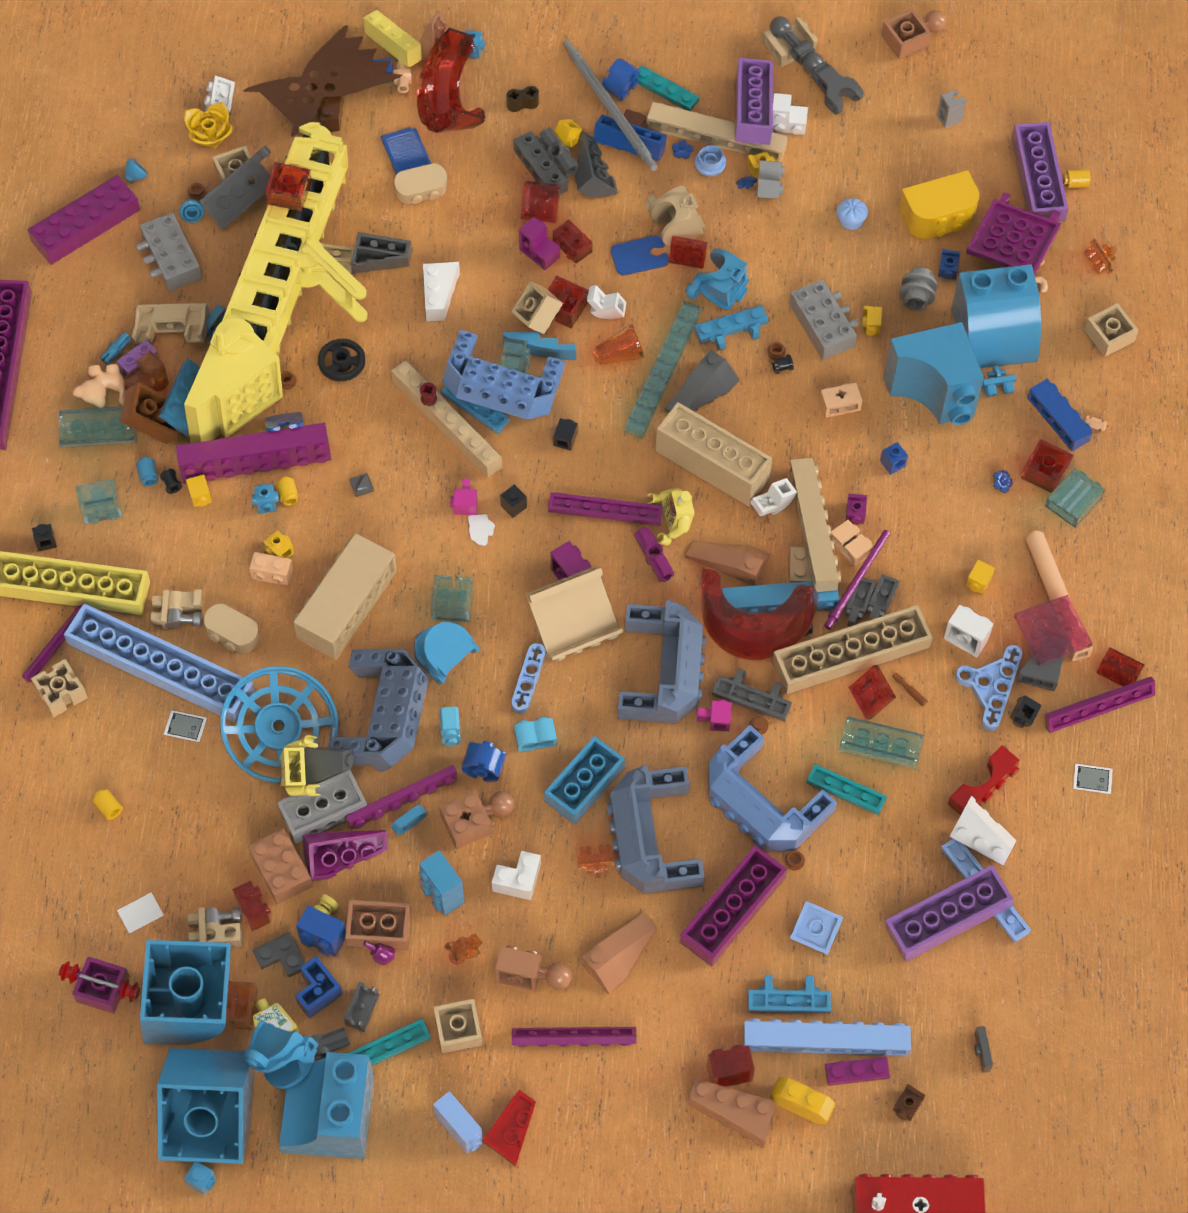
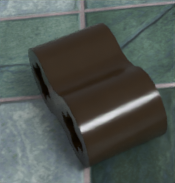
(522, 98)

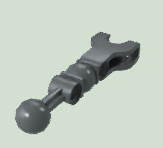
(813, 63)

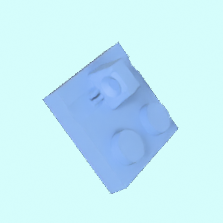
(816, 927)

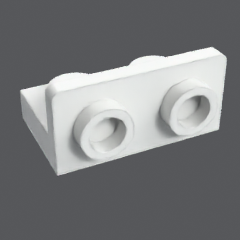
(219, 91)

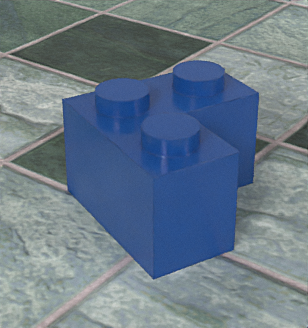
(321, 990)

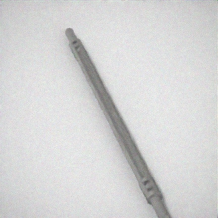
(610, 105)

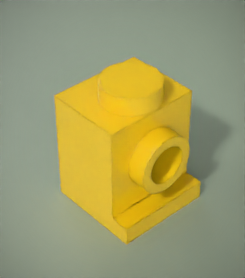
(753, 162)
(872, 320)

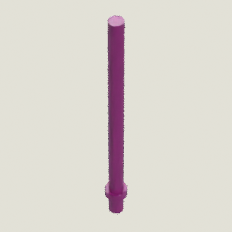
(834, 616)

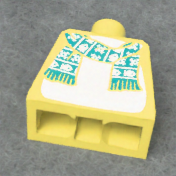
(274, 1015)

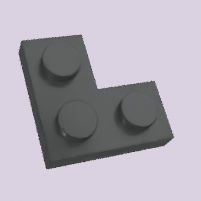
(282, 950)

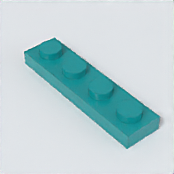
(667, 89)
(846, 789)
(395, 1042)

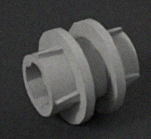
(918, 289)

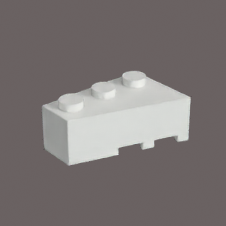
(438, 288)
(982, 833)

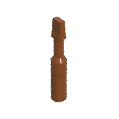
(911, 690)

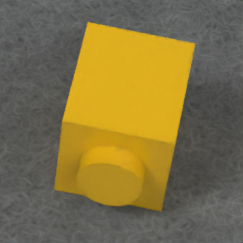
(199, 491)
(980, 577)

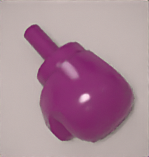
(381, 953)

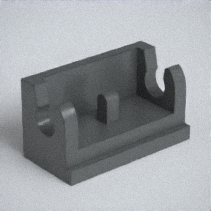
(361, 1007)

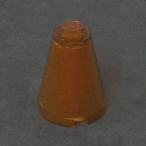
(619, 347)

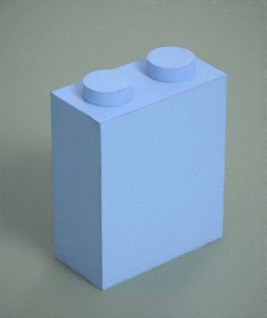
(458, 1122)

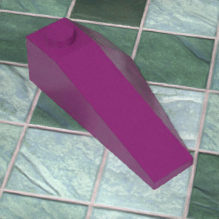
(335, 851)

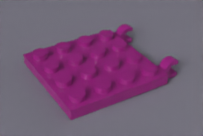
(1013, 235)

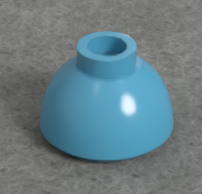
(134, 171)
(191, 211)

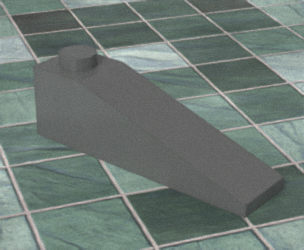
(592, 175)
(707, 381)

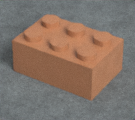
(280, 866)
(378, 923)

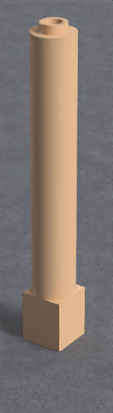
(1050, 576)

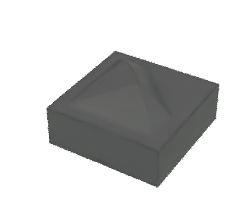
(361, 484)

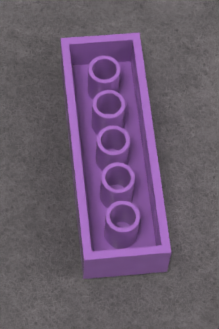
(754, 101)
(1039, 169)
(949, 913)

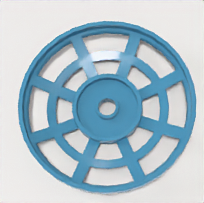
(274, 712)

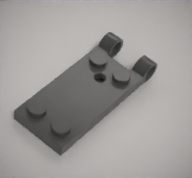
(235, 193)

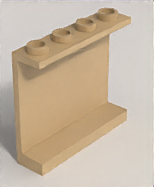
(573, 614)

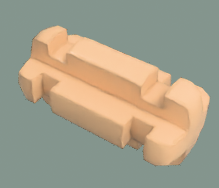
(1095, 423)

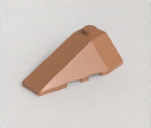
(433, 31)

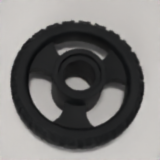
(338, 352)

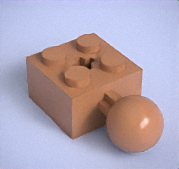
(908, 33)
(471, 808)
(524, 970)

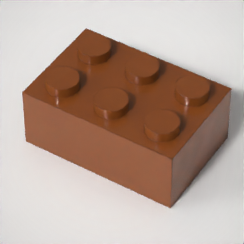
(142, 412)

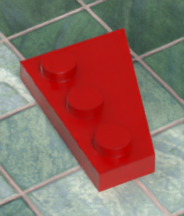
(511, 1127)

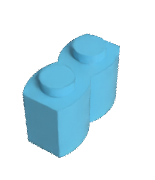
(450, 726)
(535, 734)

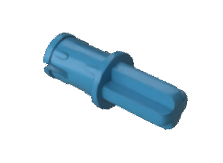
(115, 348)

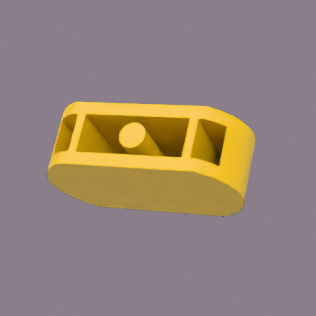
(802, 1100)

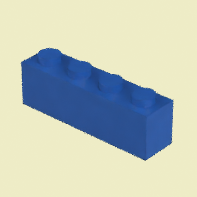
(610, 134)
(1059, 414)

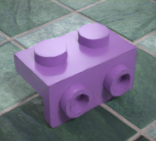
(128, 364)

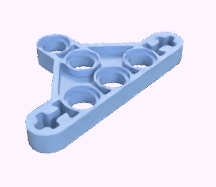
(990, 693)

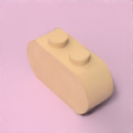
(420, 183)
(231, 628)

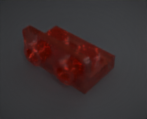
(688, 252)
(1120, 667)

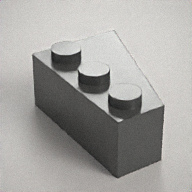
(380, 253)

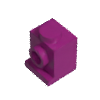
(856, 508)

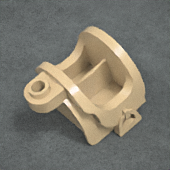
(679, 211)

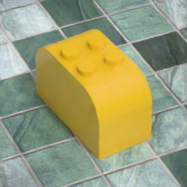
(939, 205)

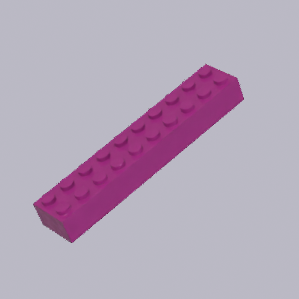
(14, 311)

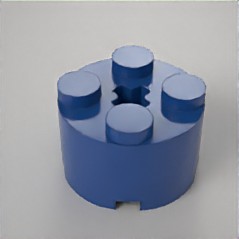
(621, 78)
(483, 761)

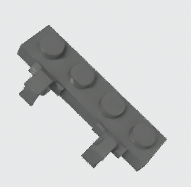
(737, 692)

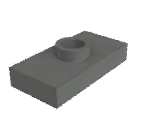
(982, 1049)

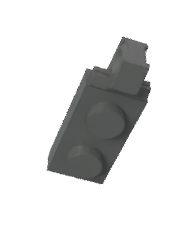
(882, 597)
(859, 601)

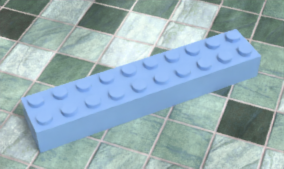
(155, 661)

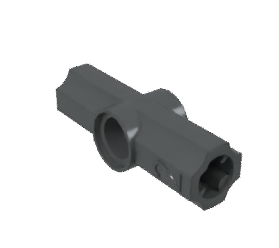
(559, 151)
(330, 1042)

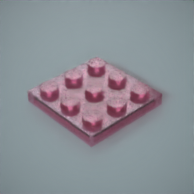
(1053, 630)

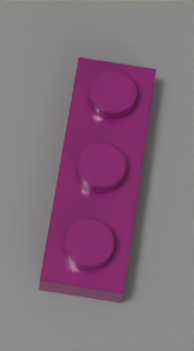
(857, 1071)

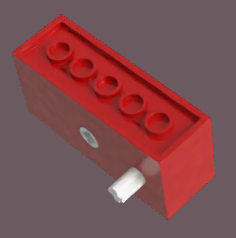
(918, 1194)

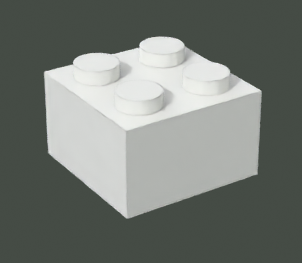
(968, 630)

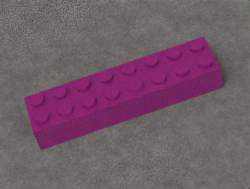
(254, 452)

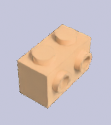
(271, 569)

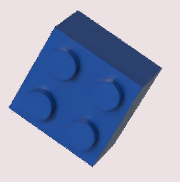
(321, 931)

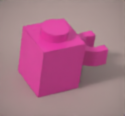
(464, 499)
(718, 715)

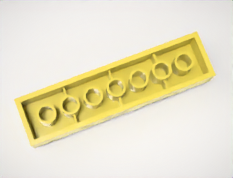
(73, 583)

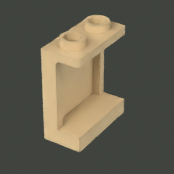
(781, 49)

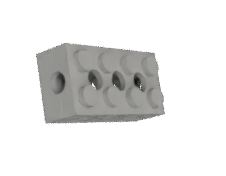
(324, 818)

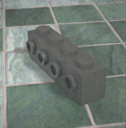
(538, 162)

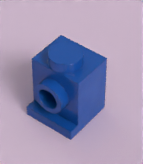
(949, 264)

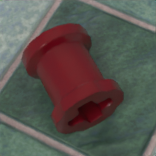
(428, 393)

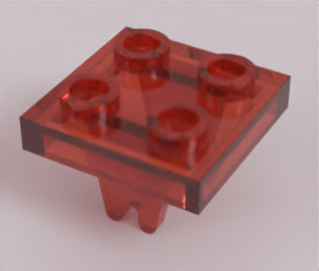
(872, 692)

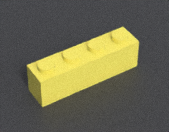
(392, 38)

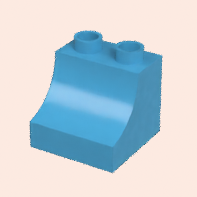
(936, 371)
(329, 1108)

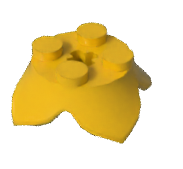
(208, 127)

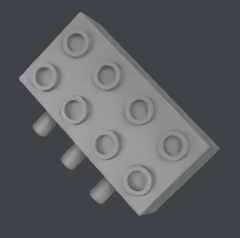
(169, 252)
(824, 319)

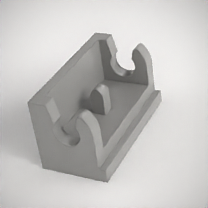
(951, 110)

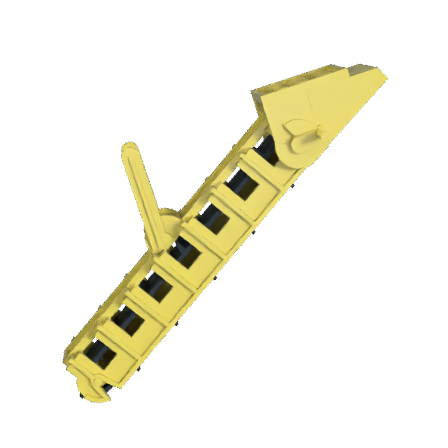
(241, 365)

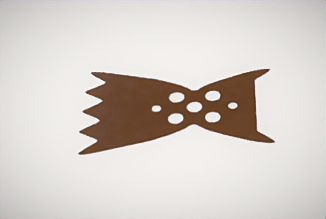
(339, 55)

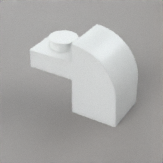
(606, 306)
(776, 499)

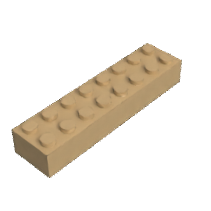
(852, 649)

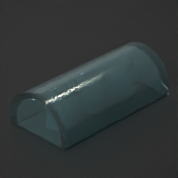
(94, 428)
(881, 743)

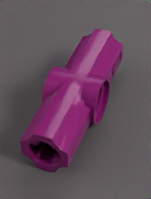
(658, 563)

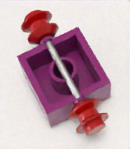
(100, 983)

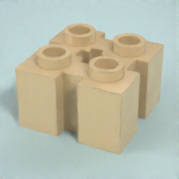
(59, 688)

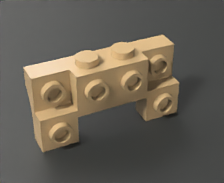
(170, 319)

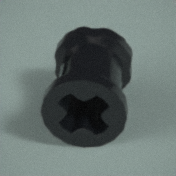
(782, 364)
(170, 481)

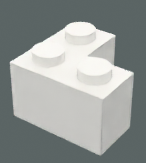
(787, 117)
(518, 881)

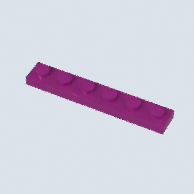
(605, 508)
(1100, 704)
(396, 800)
(574, 1036)

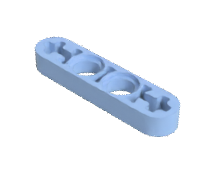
(528, 678)

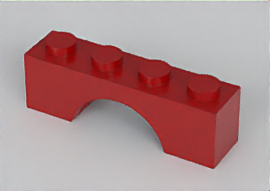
(1001, 766)

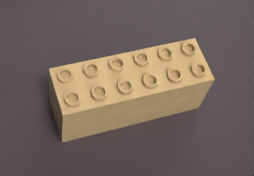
(713, 454)
(345, 596)

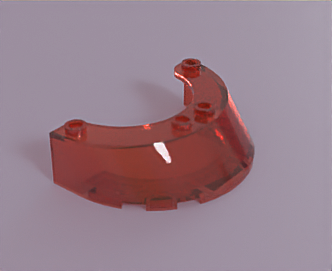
(439, 93)
(750, 634)

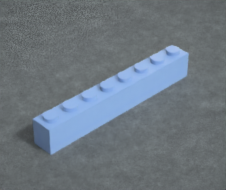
(827, 1038)

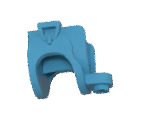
(724, 285)
(442, 648)
(280, 1054)

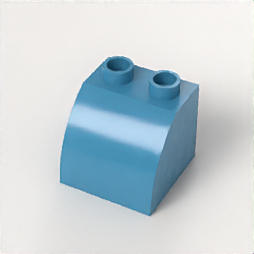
(1000, 314)
(184, 991)
(204, 1106)

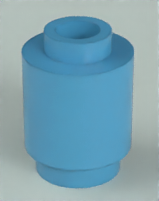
(147, 471)

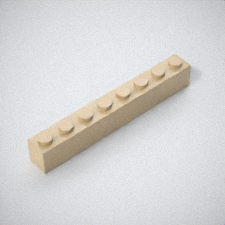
(709, 131)
(448, 421)
(814, 525)

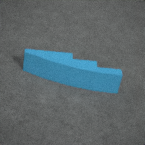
(544, 346)

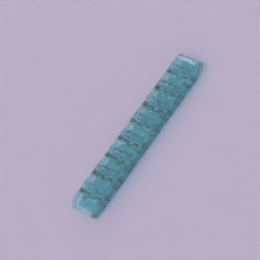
(662, 370)

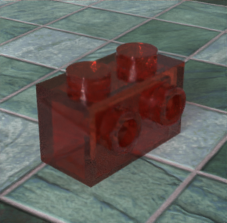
(572, 241)
(251, 906)

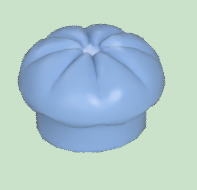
(710, 161)
(852, 213)

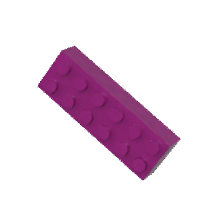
(84, 219)
(733, 906)

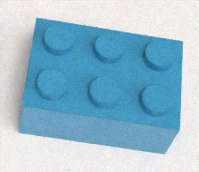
(441, 883)

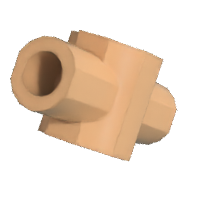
(403, 81)

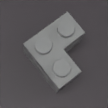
(769, 179)

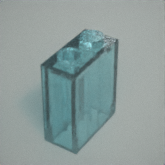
(1075, 497)

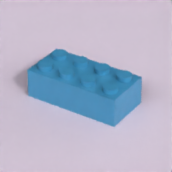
(584, 780)

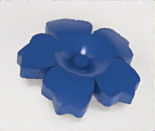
(682, 149)
(746, 182)
(1002, 481)

